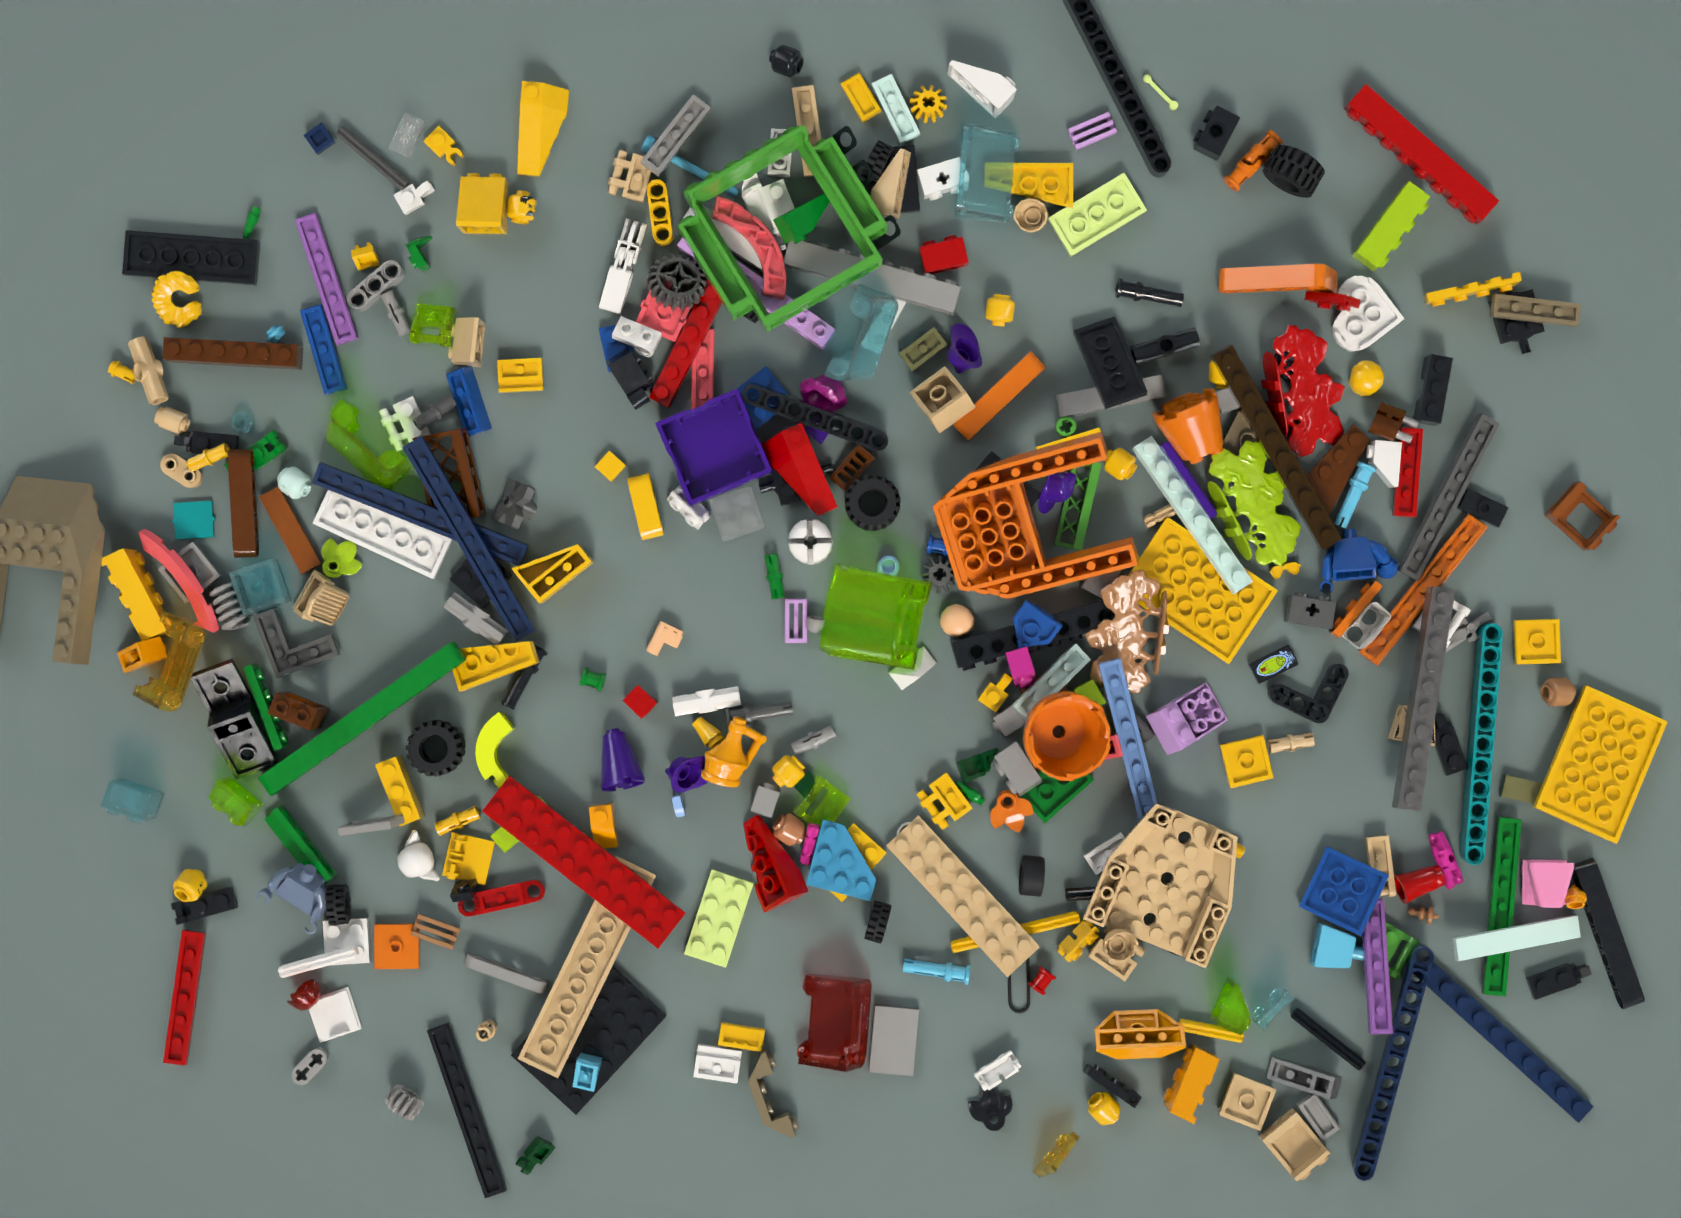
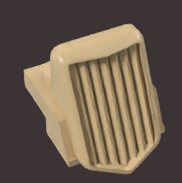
(320, 600)

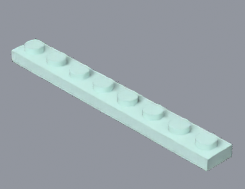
(1192, 515)

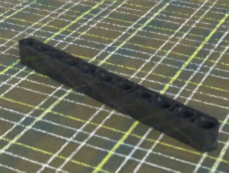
(1120, 75)

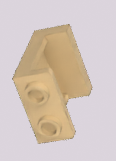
(1295, 1145)

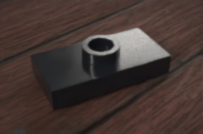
(1482, 508)

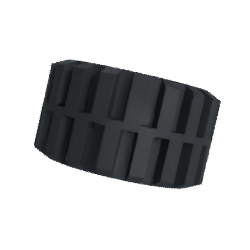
(1293, 171)
(878, 483)
(417, 753)

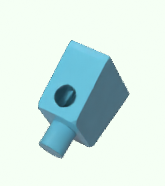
(1334, 948)

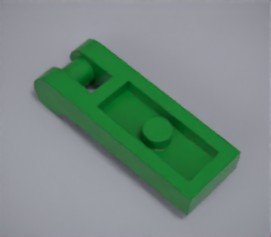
(262, 454)

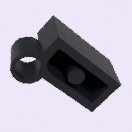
(631, 376)

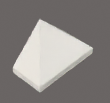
(905, 676)

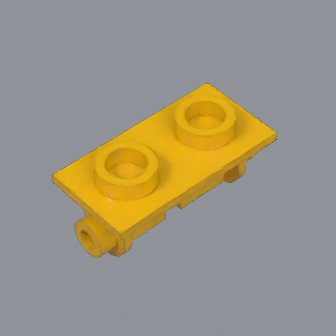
(1085, 936)

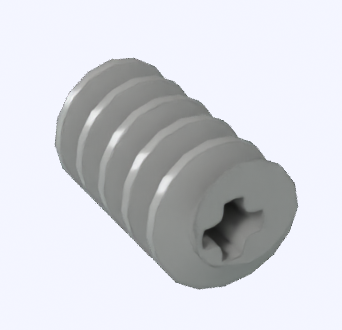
(228, 607)

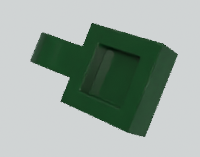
(535, 1153)

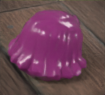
(824, 392)

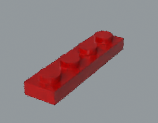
(1406, 493)

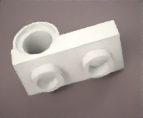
(640, 337)

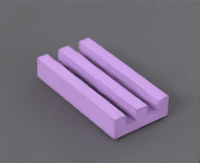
(1109, 123)
(795, 601)

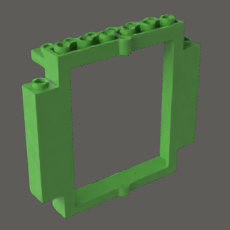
(838, 184)

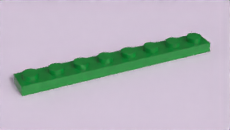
(1502, 900)

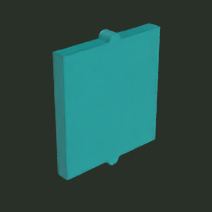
(193, 520)

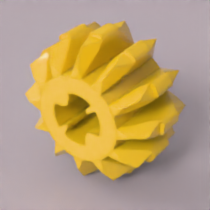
(927, 96)

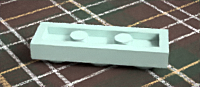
(895, 109)

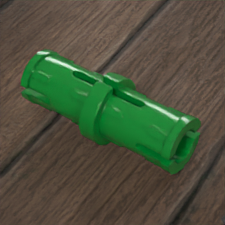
(774, 576)

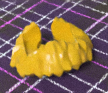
(163, 302)

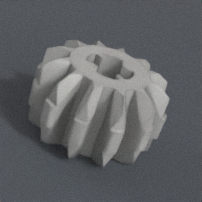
(404, 1102)

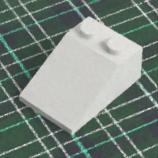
(985, 87)

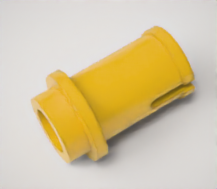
(122, 372)

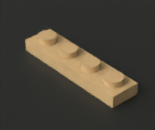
(807, 115)

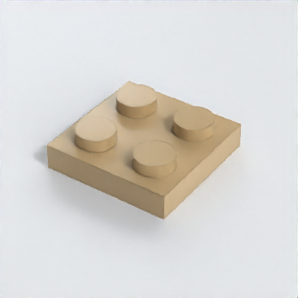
(1247, 1101)

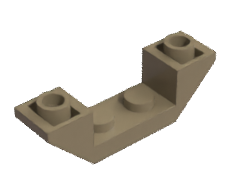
(783, 1122)

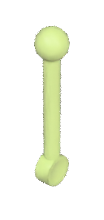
(1173, 105)

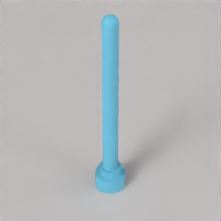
(649, 142)

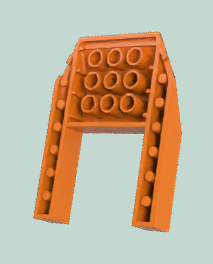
(994, 533)

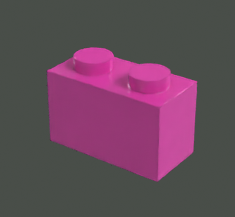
(1021, 668)

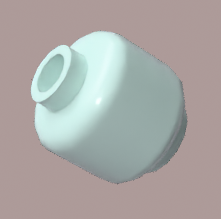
(294, 482)

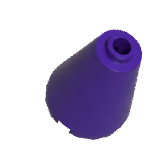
(619, 763)

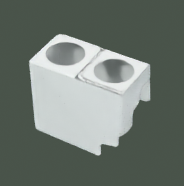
(1383, 617)

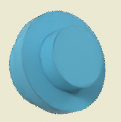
(275, 333)

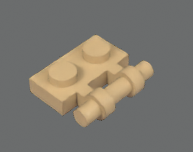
(637, 179)
(1120, 969)

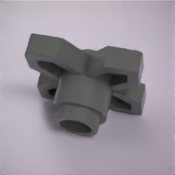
(516, 504)

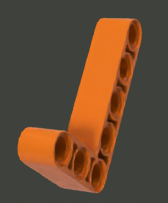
(1278, 278)

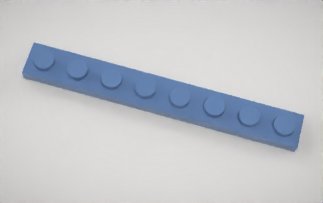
(1128, 735)

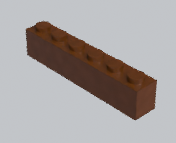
(232, 353)

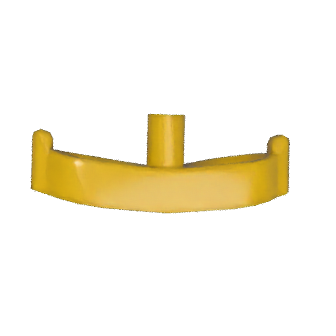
(1292, 567)

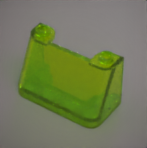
(383, 470)

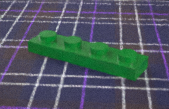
(263, 700)

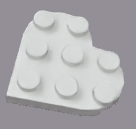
(1371, 321)

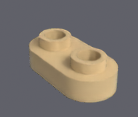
(180, 471)

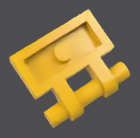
(949, 796)

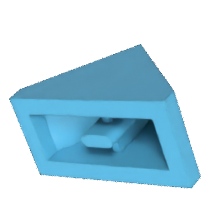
(587, 1071)

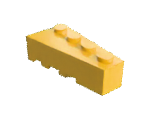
(137, 591)

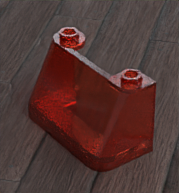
(836, 1022)

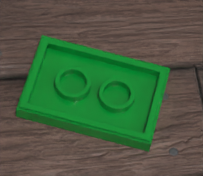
(1054, 794)

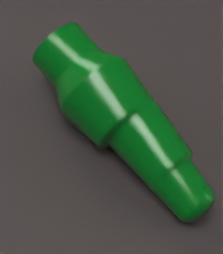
(251, 221)
(972, 794)

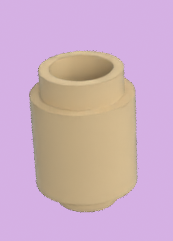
(172, 420)

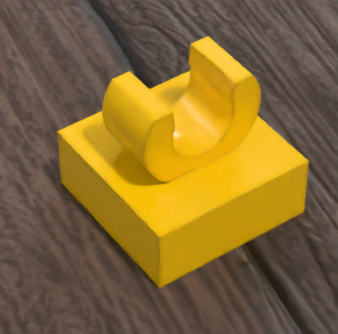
(365, 257)

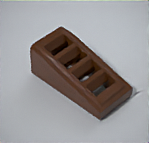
(864, 466)

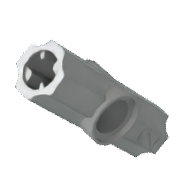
(476, 619)

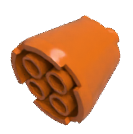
(1192, 424)

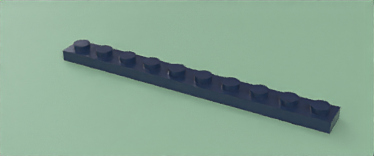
(410, 510)
(469, 538)
(1506, 1043)

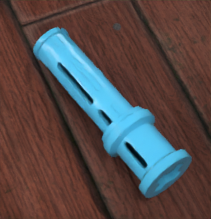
(1358, 485)
(947, 971)

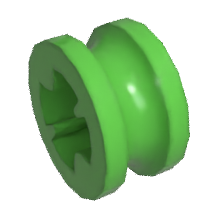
(1071, 430)

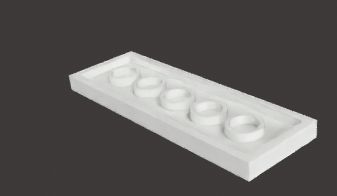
(383, 533)

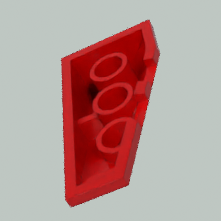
(797, 464)
(775, 871)

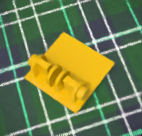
(468, 858)

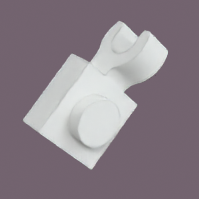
(411, 198)

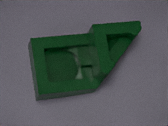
(976, 765)

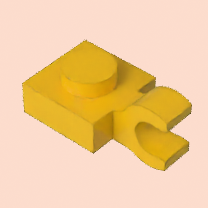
(994, 695)

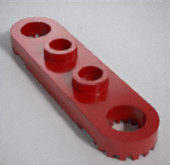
(503, 898)

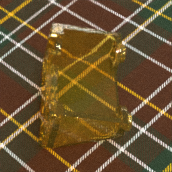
(171, 687)

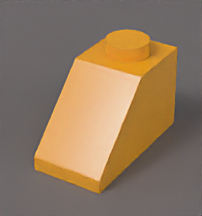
(142, 654)
(603, 825)

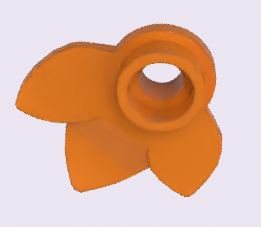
(1010, 814)

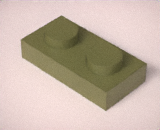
(922, 349)

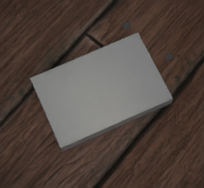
(894, 1040)

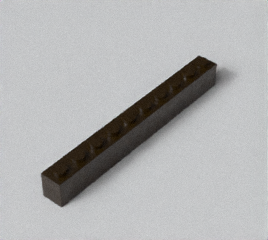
(1275, 447)

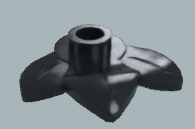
(990, 1105)

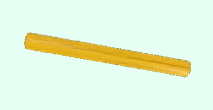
(1030, 927)

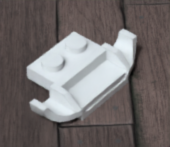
(767, 203)

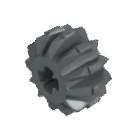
(933, 569)

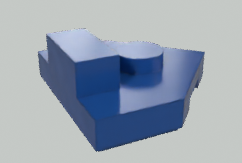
(1034, 625)

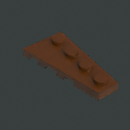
(1336, 466)

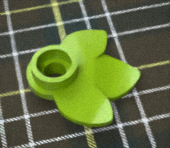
(342, 555)

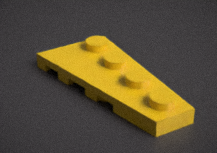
(1044, 182)
(1438, 298)
(493, 662)

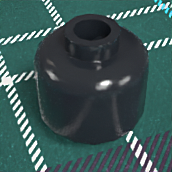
(786, 61)

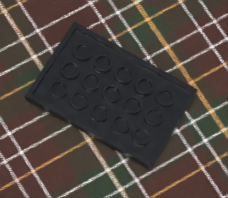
(613, 1031)

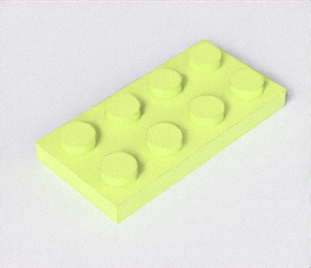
(1097, 214)
(718, 918)

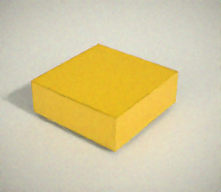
(610, 466)

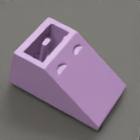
(1186, 718)

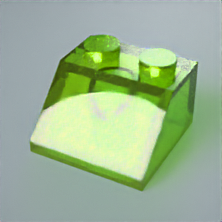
(234, 801)
(1231, 1009)

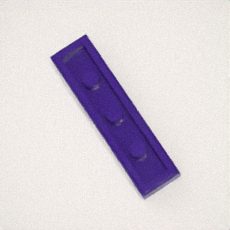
(1188, 479)

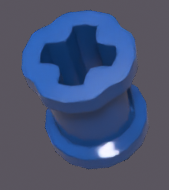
(936, 545)

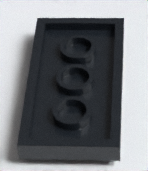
(1110, 362)

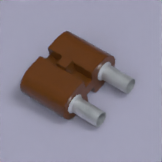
(1388, 421)

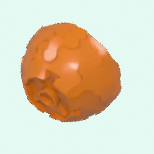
(1083, 740)

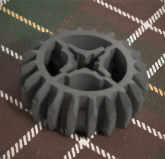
(663, 282)

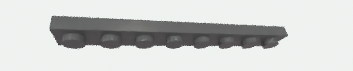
(1448, 496)

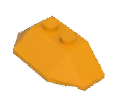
(1139, 1035)

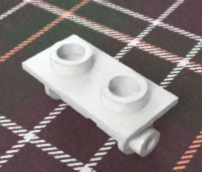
(694, 515)
(989, 1074)

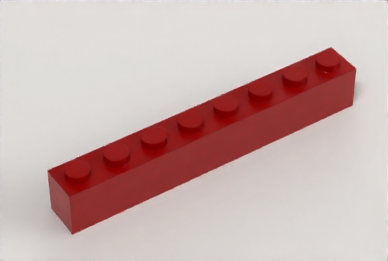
(1421, 155)

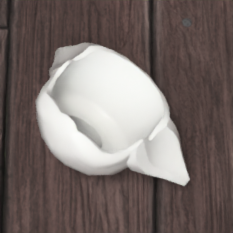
(417, 859)

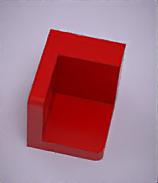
(640, 701)

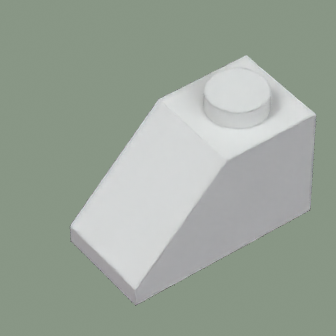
(1386, 458)

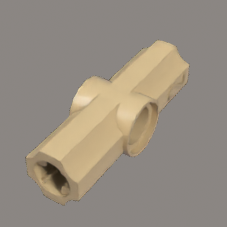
(148, 370)

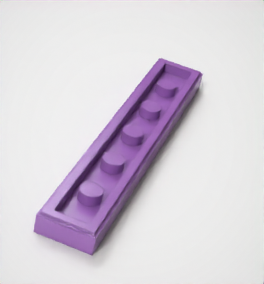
(326, 279)
(1377, 972)

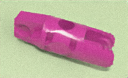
(1445, 859)

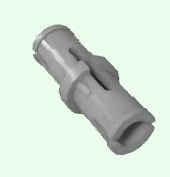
(395, 313)
(813, 740)

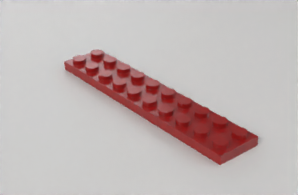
(583, 862)

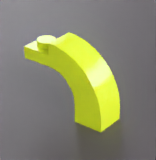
(487, 747)

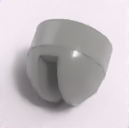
(815, 623)

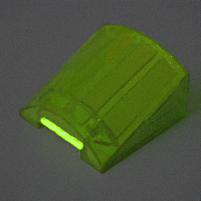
(873, 616)

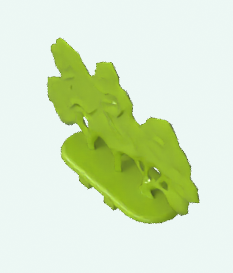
(1256, 498)

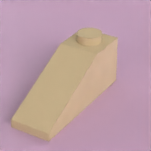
(890, 187)

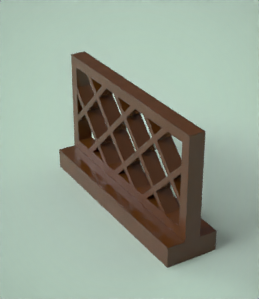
(466, 469)

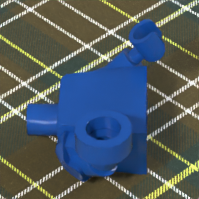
(1354, 559)

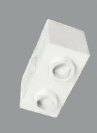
(930, 175)

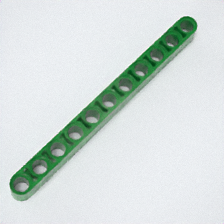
(362, 718)

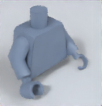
(301, 888)

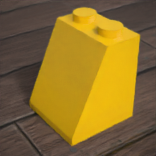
(482, 204)

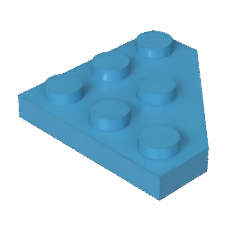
(839, 864)

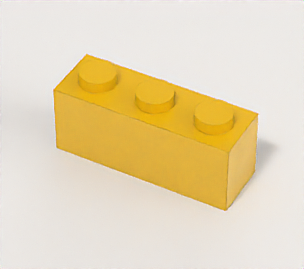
(400, 789)

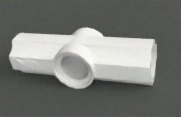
(706, 701)

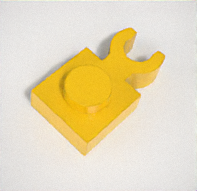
(442, 144)

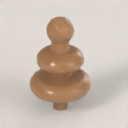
(1424, 914)

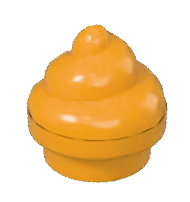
(1575, 898)

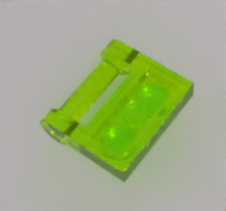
(435, 318)
(829, 806)

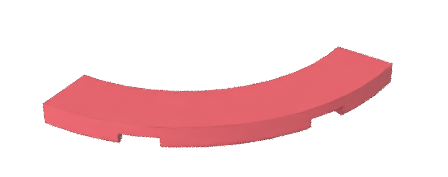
(760, 239)
(182, 573)

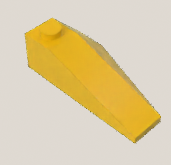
(541, 116)

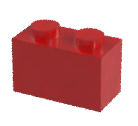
(943, 255)

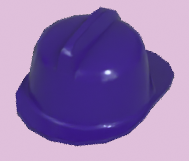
(964, 350)
(1056, 489)
(686, 773)

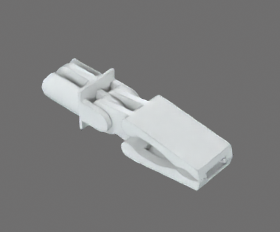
(620, 276)

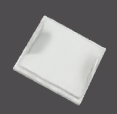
(335, 1015)

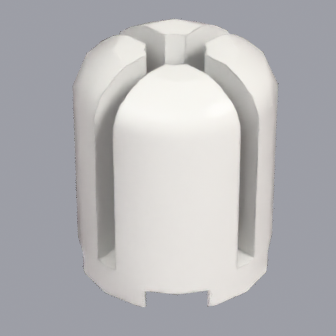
(801, 532)

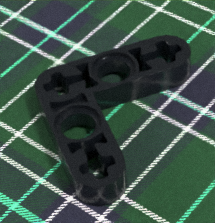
(1318, 700)

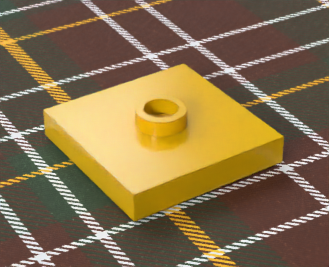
(1537, 641)
(1246, 761)

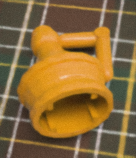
(727, 760)

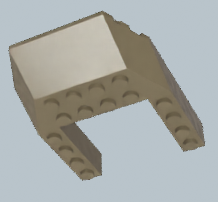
(56, 529)

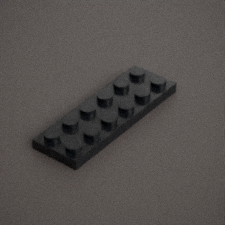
(197, 256)

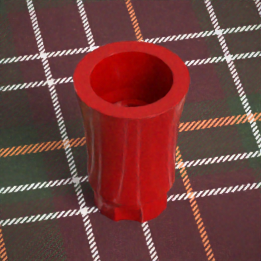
(1418, 882)

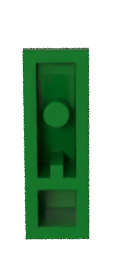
(801, 219)

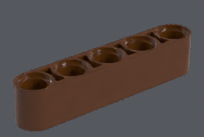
(243, 503)

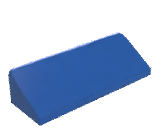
(468, 400)

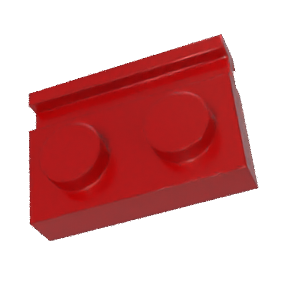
(1326, 300)

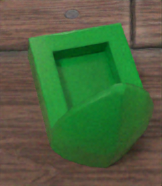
(417, 258)

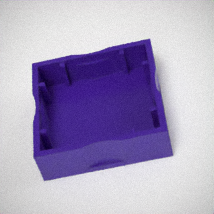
(714, 447)

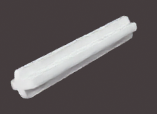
(318, 961)

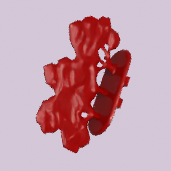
(1309, 392)

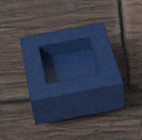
(319, 138)

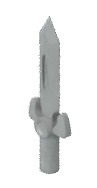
(1460, 634)

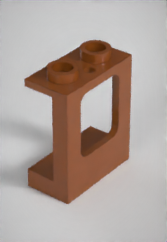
(1568, 502)

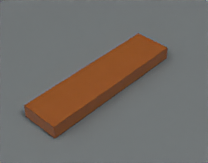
(290, 530)

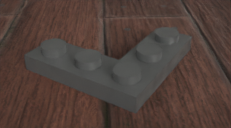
(281, 656)

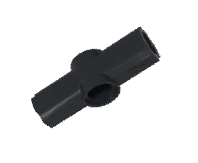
(1178, 342)

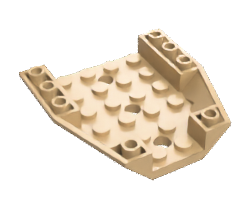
(1189, 907)

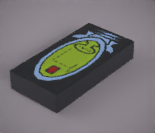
(1273, 664)

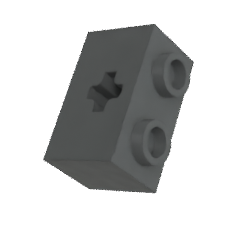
(1297, 614)

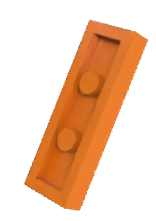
(1354, 608)

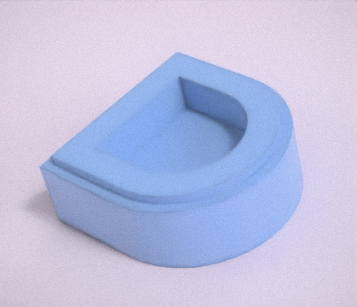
(678, 805)

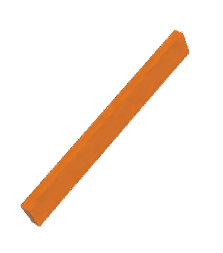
(1433, 575)

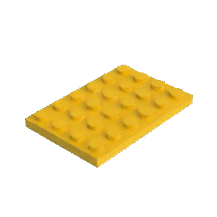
(1196, 594)
(1600, 764)

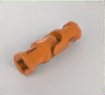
(1254, 158)

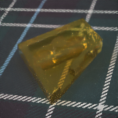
(1057, 1155)

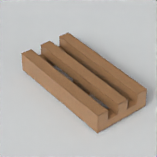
(452, 938)

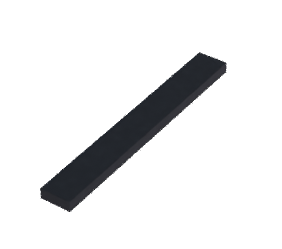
(467, 1110)

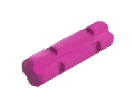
(809, 843)

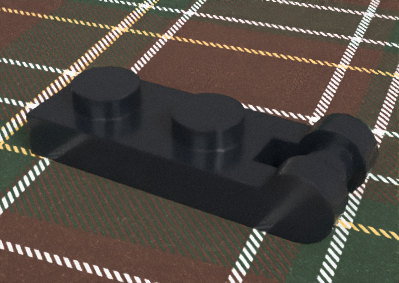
(205, 905)

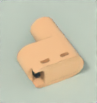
(664, 634)

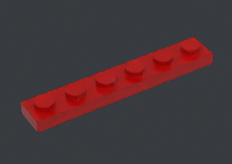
(686, 347)
(184, 997)

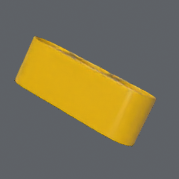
(655, 203)
(645, 506)

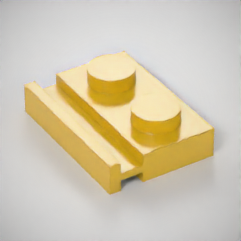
(520, 375)

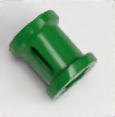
(592, 679)

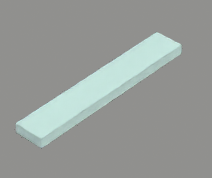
(1516, 937)

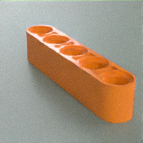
(999, 395)

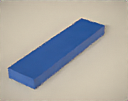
(323, 349)

